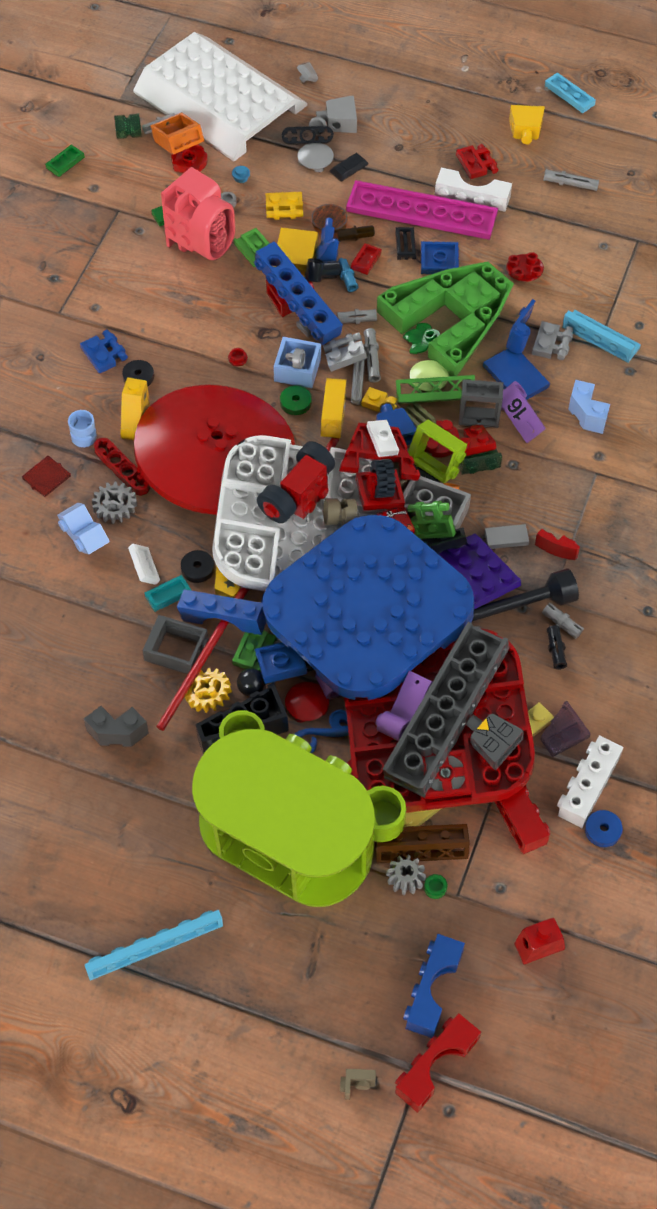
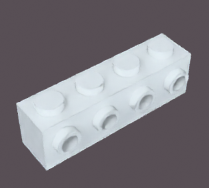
(590, 781)

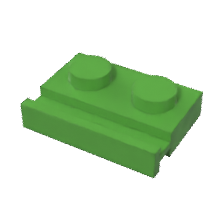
(250, 243)
(245, 654)

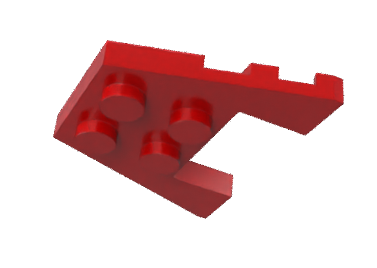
(363, 447)

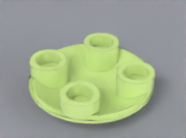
(428, 369)

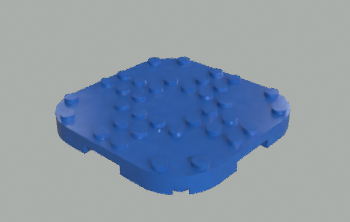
(368, 606)

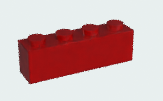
(524, 821)

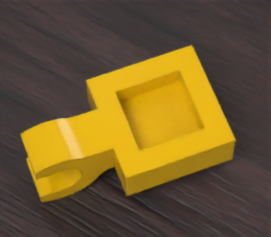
(375, 399)

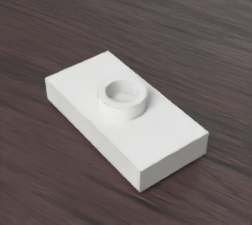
(382, 438)
(144, 564)

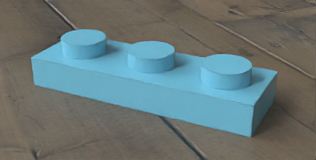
(570, 92)

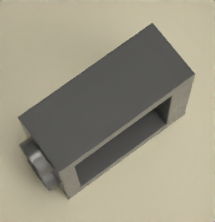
(481, 392)
(175, 627)

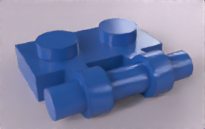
(98, 354)

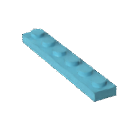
(147, 947)

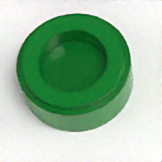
(435, 886)

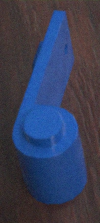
(520, 331)

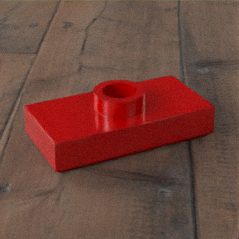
(366, 259)

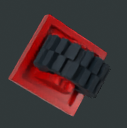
(380, 486)

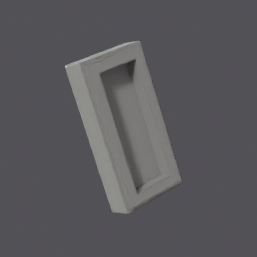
(506, 536)

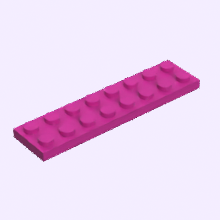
(422, 209)

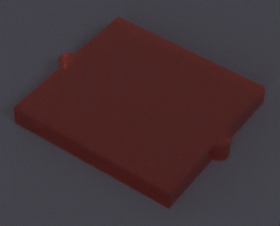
(46, 476)

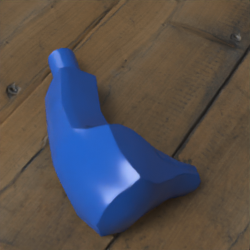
(328, 246)

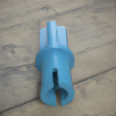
(347, 276)

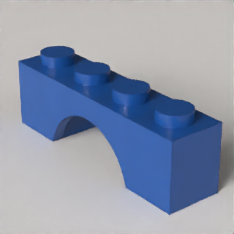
(244, 614)
(443, 959)

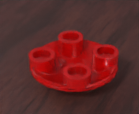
(525, 267)
(306, 702)

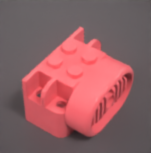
(197, 215)

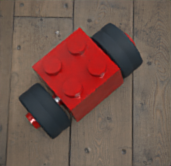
(301, 487)

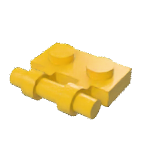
(284, 205)

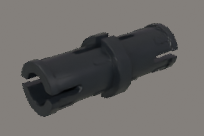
(554, 635)

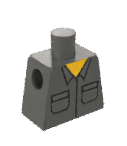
(494, 738)

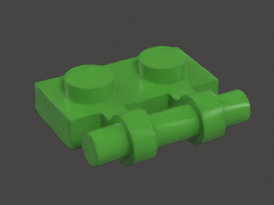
(432, 526)

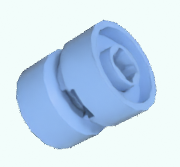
(82, 428)

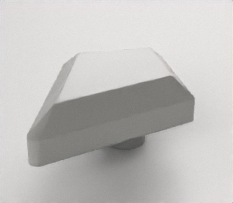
(308, 72)

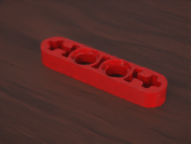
(120, 467)

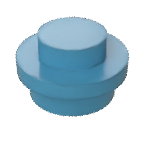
(240, 174)

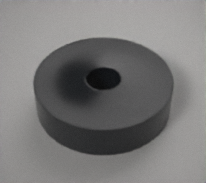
(138, 367)
(199, 574)

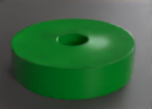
(295, 393)

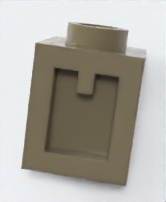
(360, 1078)

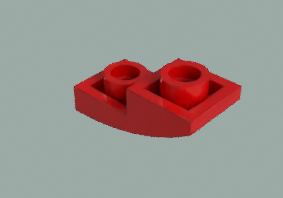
(562, 548)

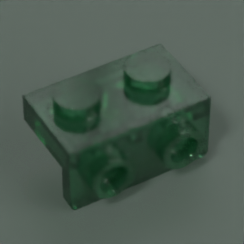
(482, 461)

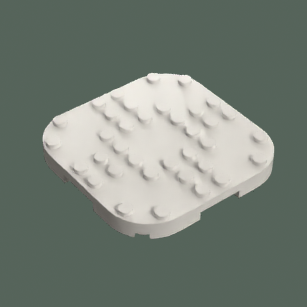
(248, 543)

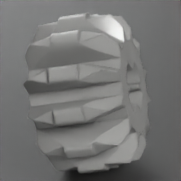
(406, 867)

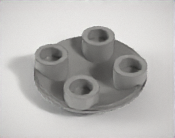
(315, 156)

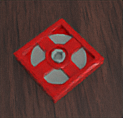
(452, 778)

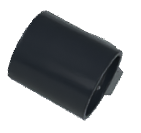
(319, 269)

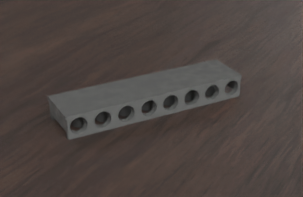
(445, 709)

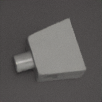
(340, 114)

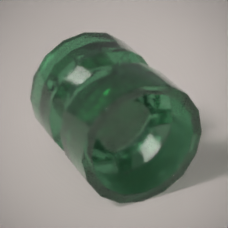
(128, 126)

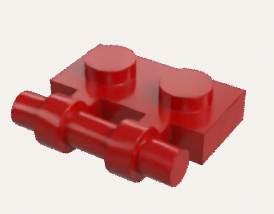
(472, 162)

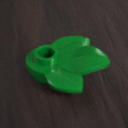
(420, 337)

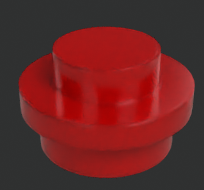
(237, 357)

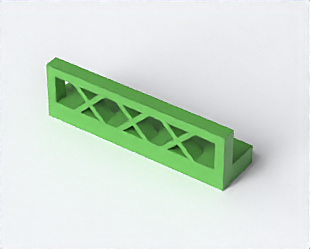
(430, 396)

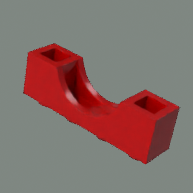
(456, 1039)

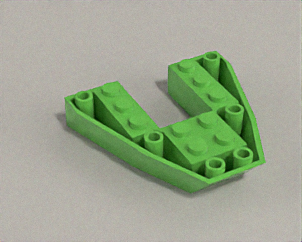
(470, 291)

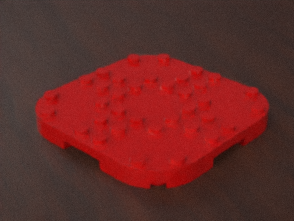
(502, 697)

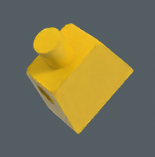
(526, 122)

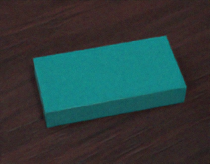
(166, 593)

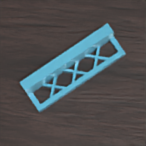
(601, 335)

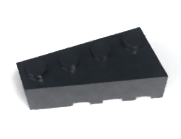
(264, 704)

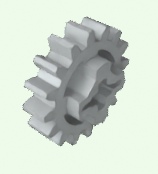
(114, 502)

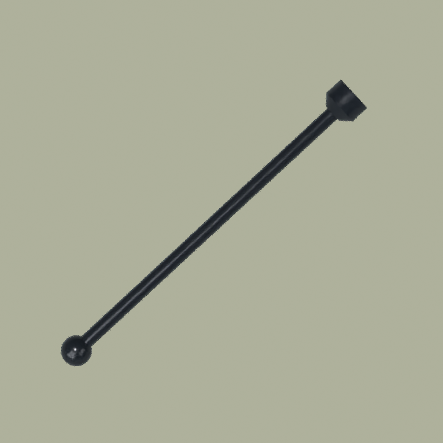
(559, 588)

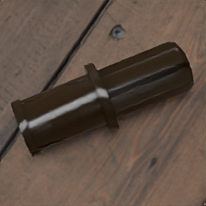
(355, 233)

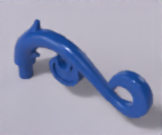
(335, 731)

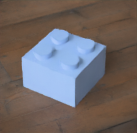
(284, 369)

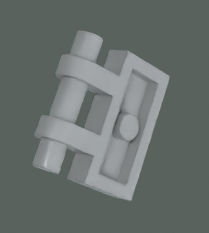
(546, 340)
(347, 355)

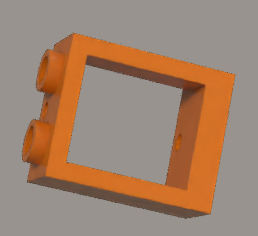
(179, 134)

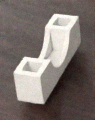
(451, 186)

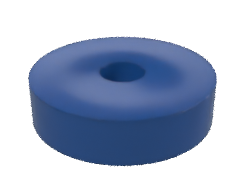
(608, 820)

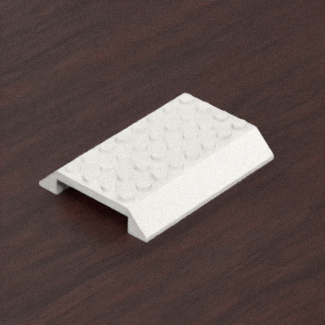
(216, 91)

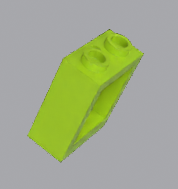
(427, 462)

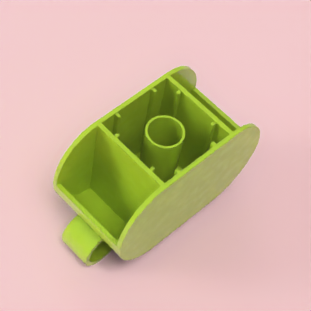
(290, 813)

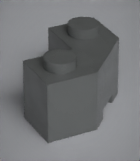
(124, 730)

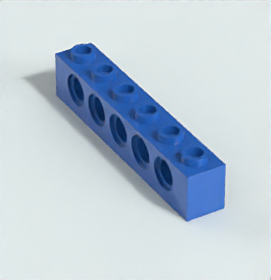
(285, 270)

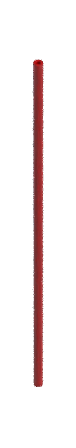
(207, 650)

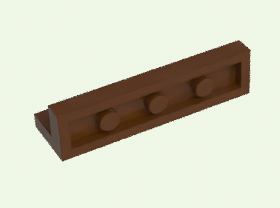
(424, 839)

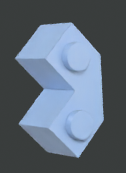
(589, 412)
(85, 533)

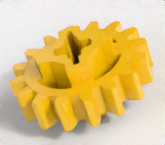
(208, 690)

